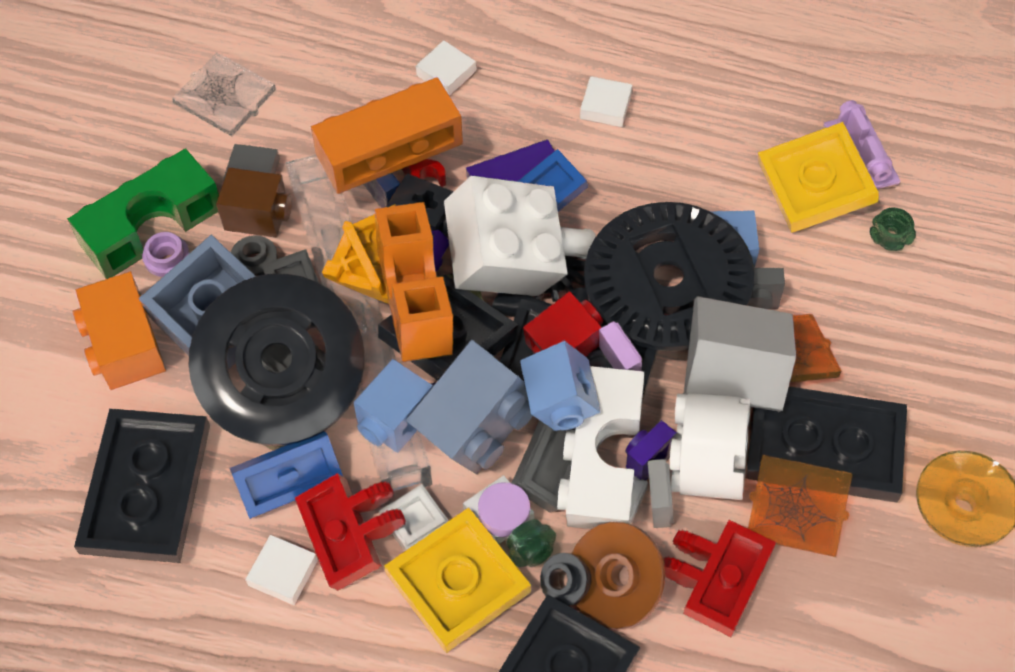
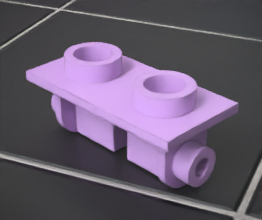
(867, 144)

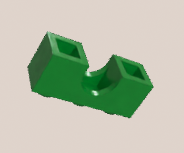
(171, 189)

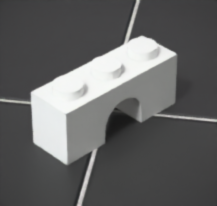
(595, 489)

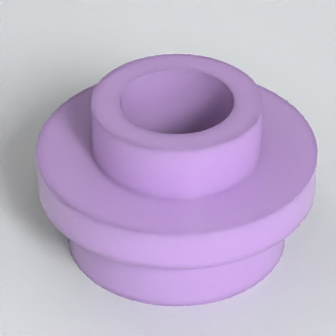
(159, 246)

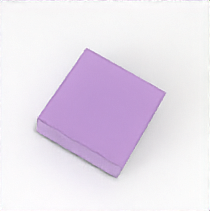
(619, 348)

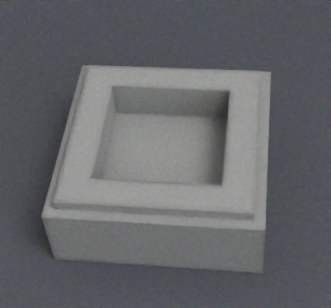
(660, 493)

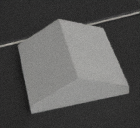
(740, 352)

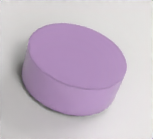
(503, 508)

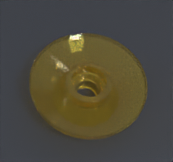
(978, 482)

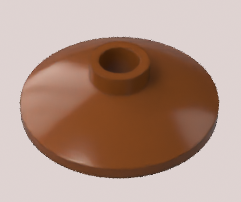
(605, 552)

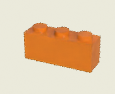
(387, 134)

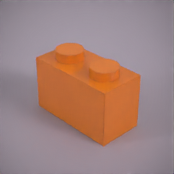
(119, 331)

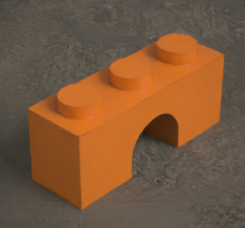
(414, 292)

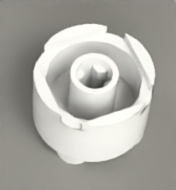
(710, 445)

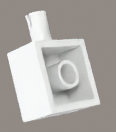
(509, 237)

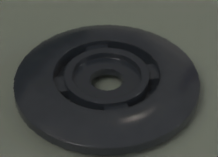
(623, 281)
(285, 404)

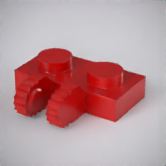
(338, 529)
(727, 578)

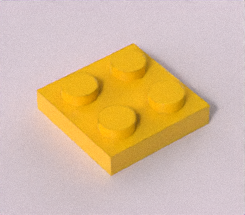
(818, 177)
(457, 579)

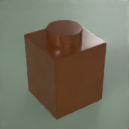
(253, 202)

